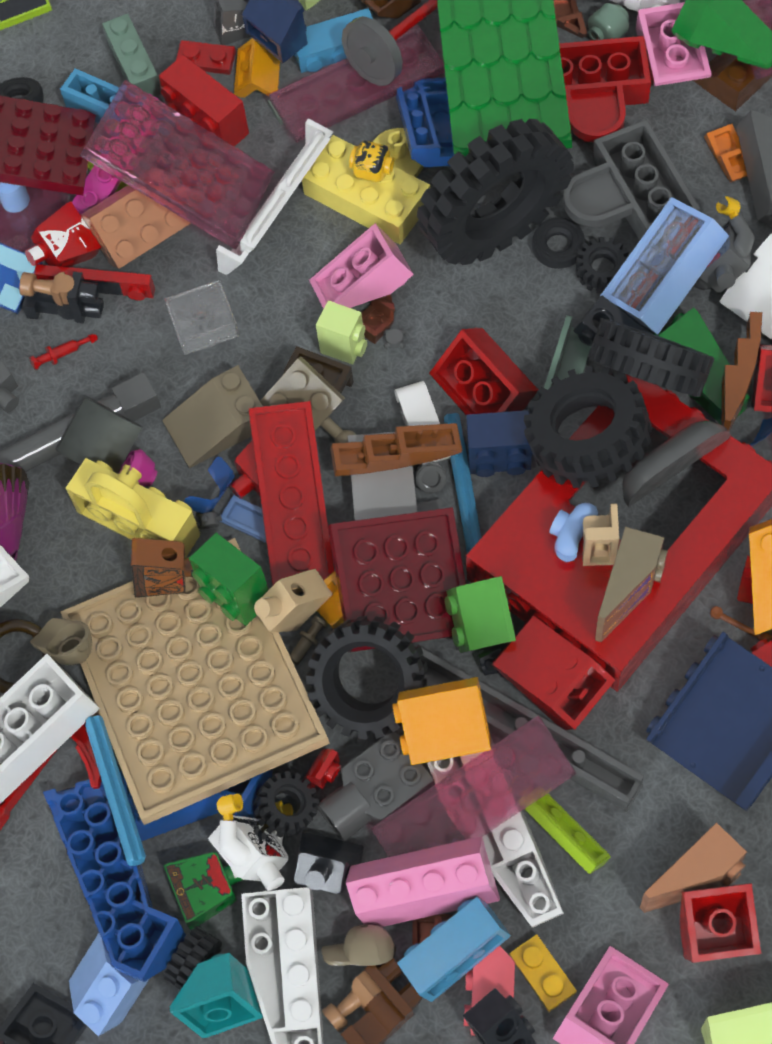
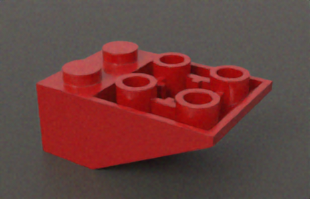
(553, 674)

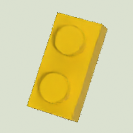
(543, 973)

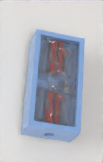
(665, 265)

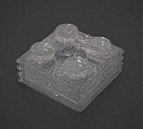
(204, 301)

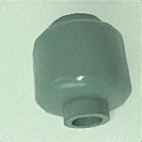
(608, 22)

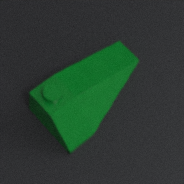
(726, 28)

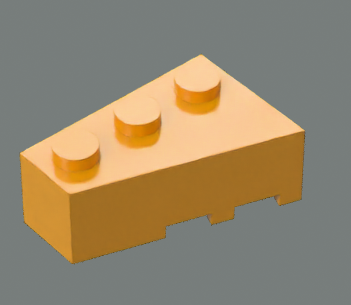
(761, 574)

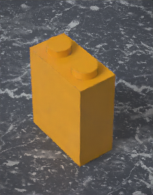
(442, 721)

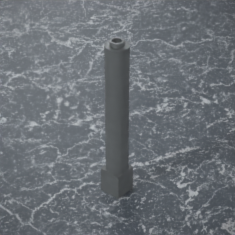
(129, 399)

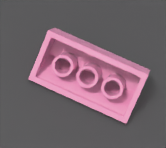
(421, 883)

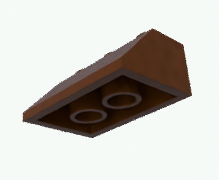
(731, 81)

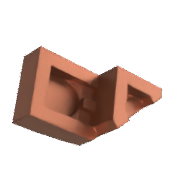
(569, 17)
(378, 318)

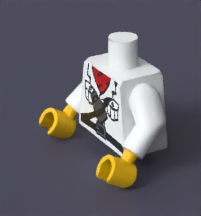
(247, 845)

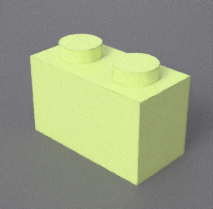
(341, 332)

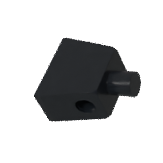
(325, 862)

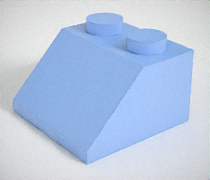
(100, 992)

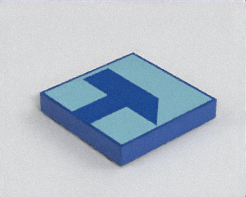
(12, 266)

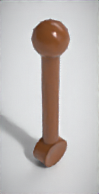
(717, 613)

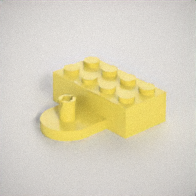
(387, 203)
(128, 507)

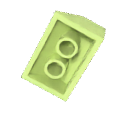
(741, 1026)

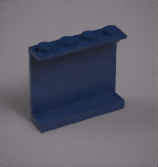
(722, 721)

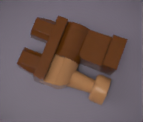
(383, 1005)

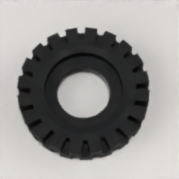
(521, 149)

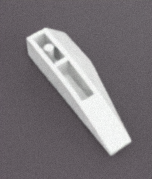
(513, 857)
(284, 963)

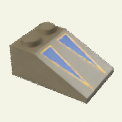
(635, 569)

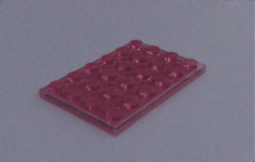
(178, 164)

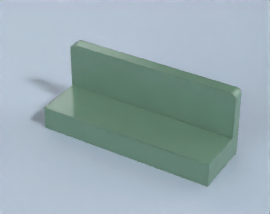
(569, 354)

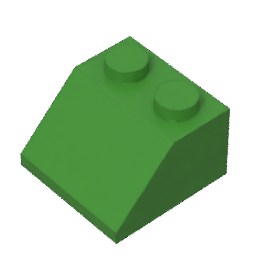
(480, 615)

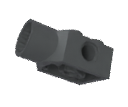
(374, 787)

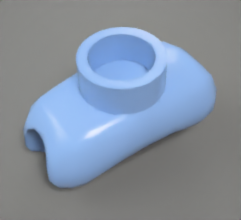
(570, 530)

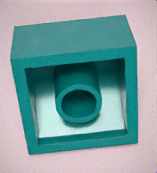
(217, 997)

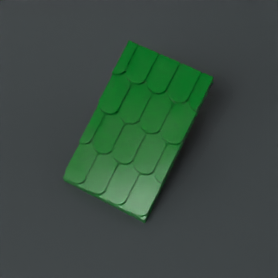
(502, 67)

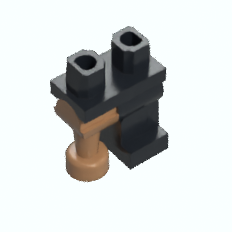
(62, 296)

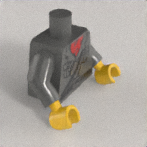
(735, 253)

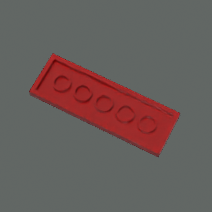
(290, 490)

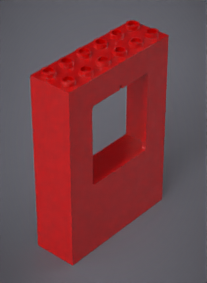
(571, 594)

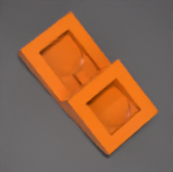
(727, 151)

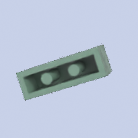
(131, 54)

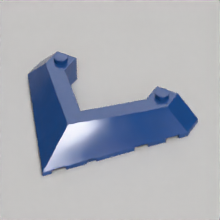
(133, 931)

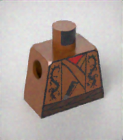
(159, 567)

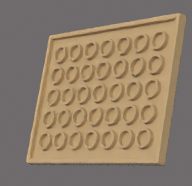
(191, 695)

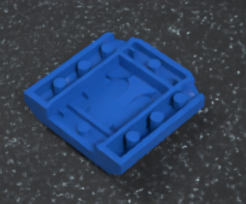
(427, 121)

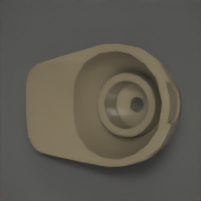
(64, 641)
(362, 946)

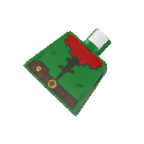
(202, 887)

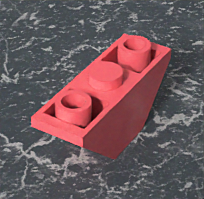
(492, 972)

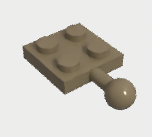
(305, 384)

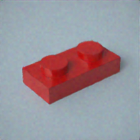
(208, 56)

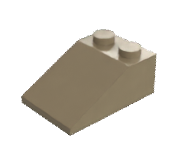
(213, 417)

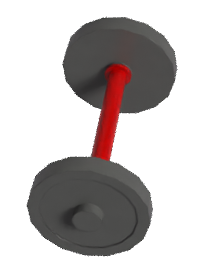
(374, 49)

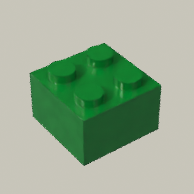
(228, 578)

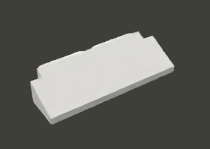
(315, 141)

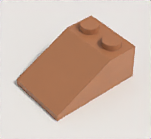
(708, 864)

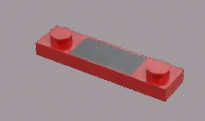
(110, 282)

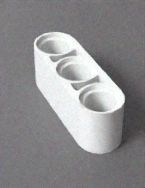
(417, 406)

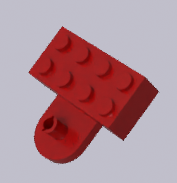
(601, 81)

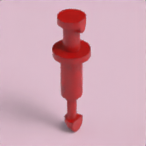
(60, 351)

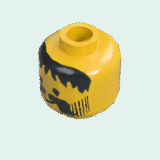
(371, 161)

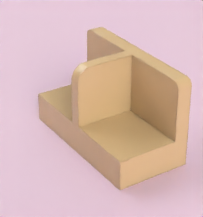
(601, 538)

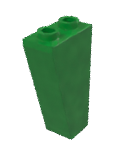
(692, 332)

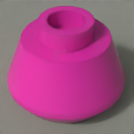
(143, 463)

